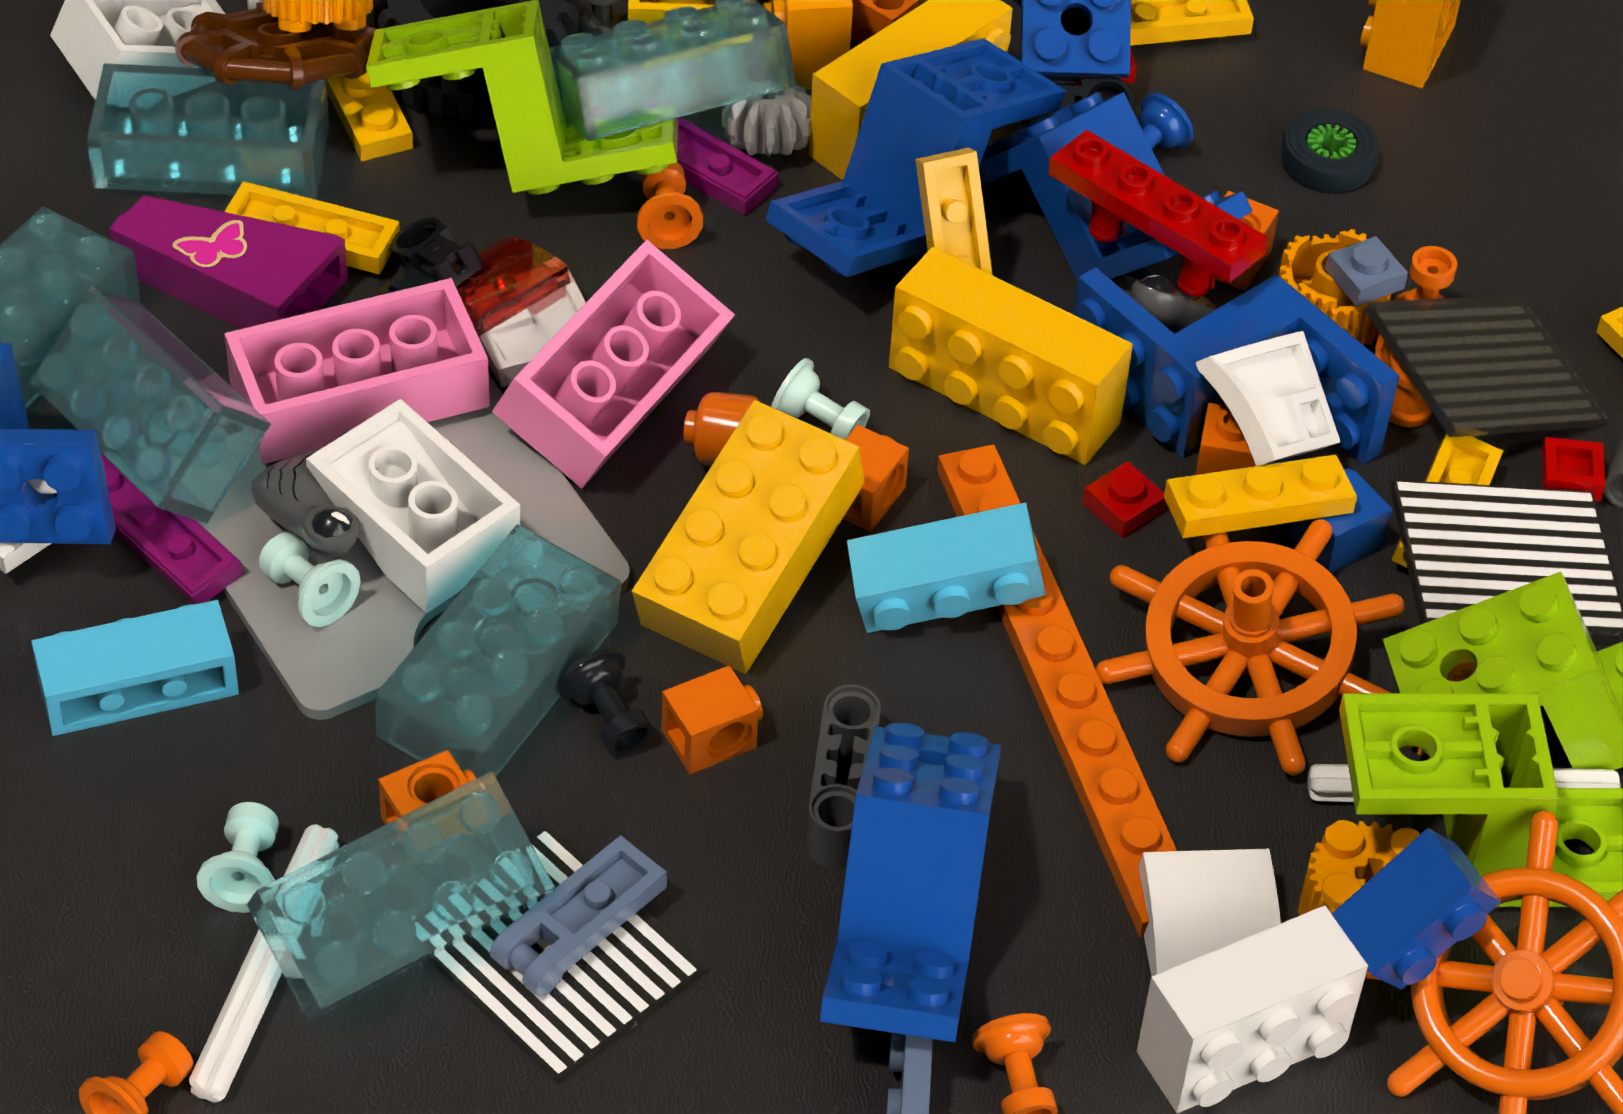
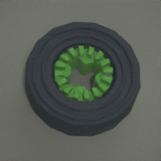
(1347, 137)

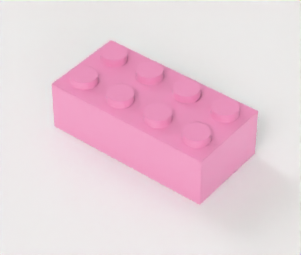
(355, 359)
(612, 363)

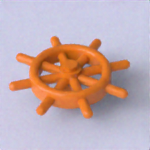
(1250, 638)
(1527, 987)

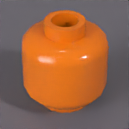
(714, 423)

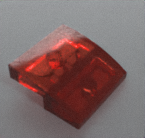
(510, 281)

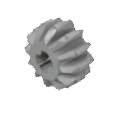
(769, 122)

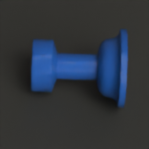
(1165, 122)

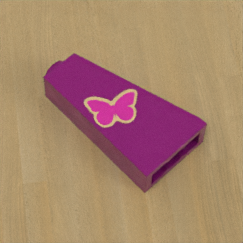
(231, 262)

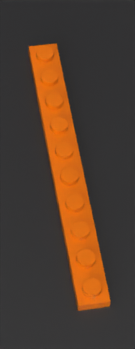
(1070, 695)

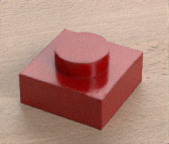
(1573, 465)
(1124, 499)

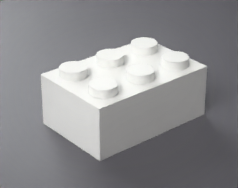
(1251, 1009)

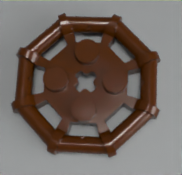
(254, 49)

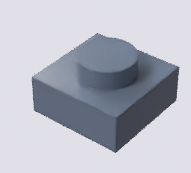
(1366, 271)

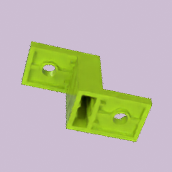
(523, 93)
(1525, 645)
(1483, 775)

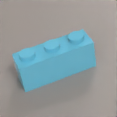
(946, 568)
(135, 667)

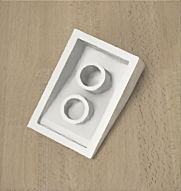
(123, 33)
(418, 502)

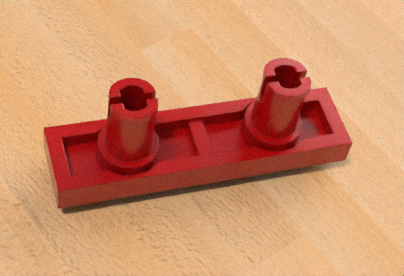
(1133, 192)

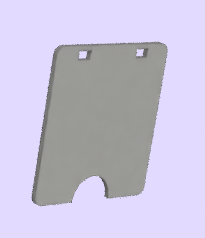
(353, 657)

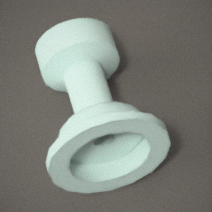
(801, 394)
(323, 590)
(236, 875)

